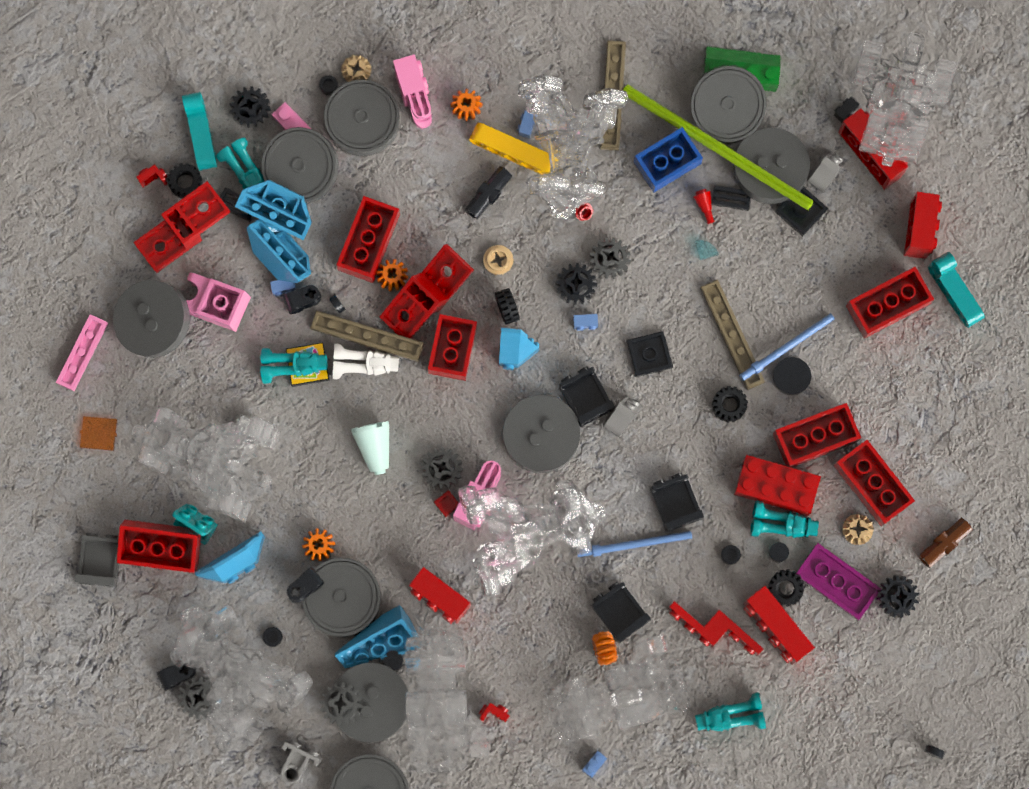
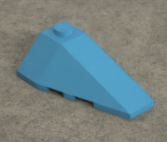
(515, 348)
(381, 636)

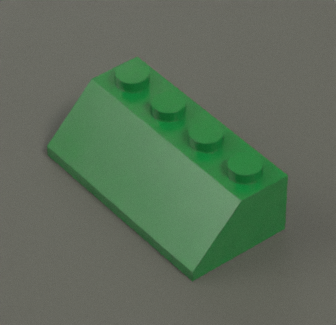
(764, 66)

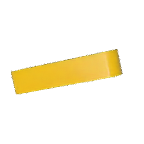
(510, 148)

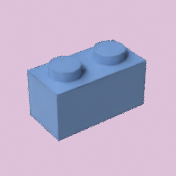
(526, 126)
(280, 287)
(587, 321)
(594, 764)

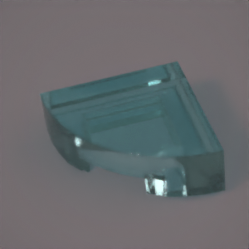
(705, 249)

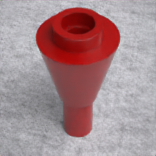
(703, 200)

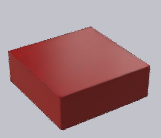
(446, 503)

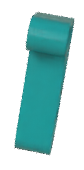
(199, 130)
(955, 290)

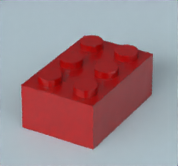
(922, 225)
(452, 347)
(439, 596)

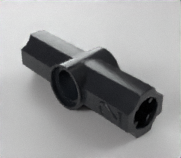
(488, 192)

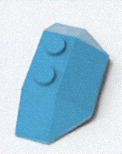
(277, 207)
(278, 252)
(234, 562)

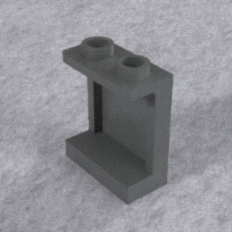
(98, 560)

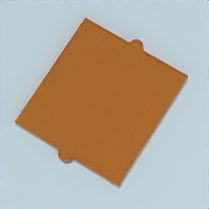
(98, 433)

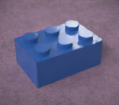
(668, 159)

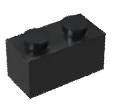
(848, 107)

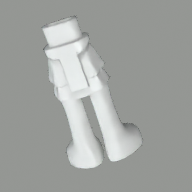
(375, 362)

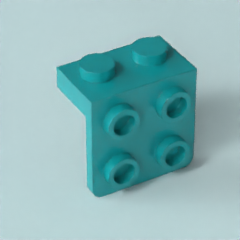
(190, 517)

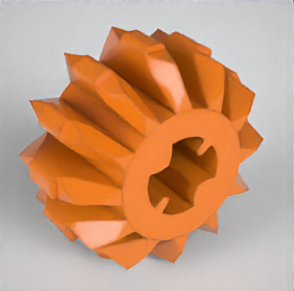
(468, 99)
(394, 282)
(317, 538)
(604, 648)

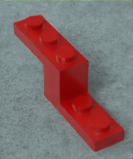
(715, 629)

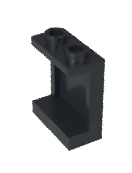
(586, 396)
(676, 502)
(620, 612)

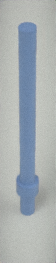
(758, 366)
(597, 550)

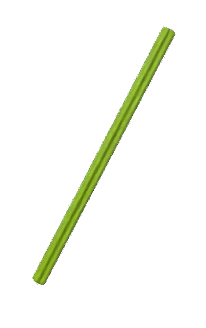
(719, 148)

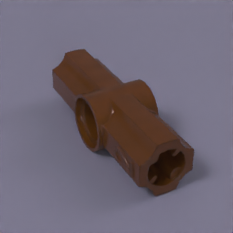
(945, 542)

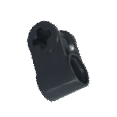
(300, 299)
(306, 583)
(174, 676)

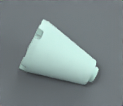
(374, 445)

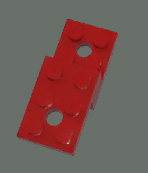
(181, 227)
(426, 292)

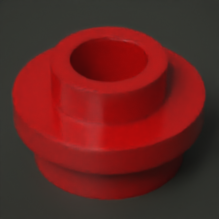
(586, 214)

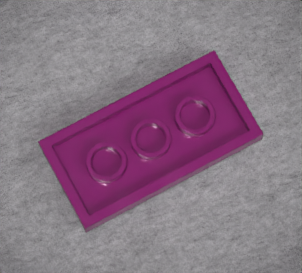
(838, 581)

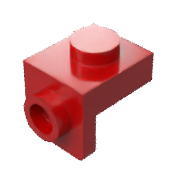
(150, 174)
(499, 711)

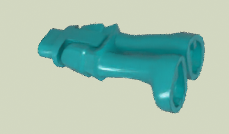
(253, 175)
(303, 364)
(794, 524)
(719, 717)

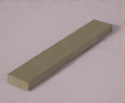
(614, 79)
(731, 331)
(367, 336)

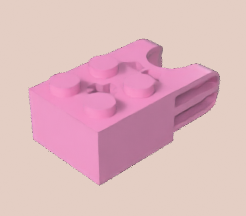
(413, 89)
(212, 296)
(487, 478)

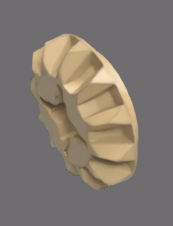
(351, 62)
(502, 252)
(851, 535)

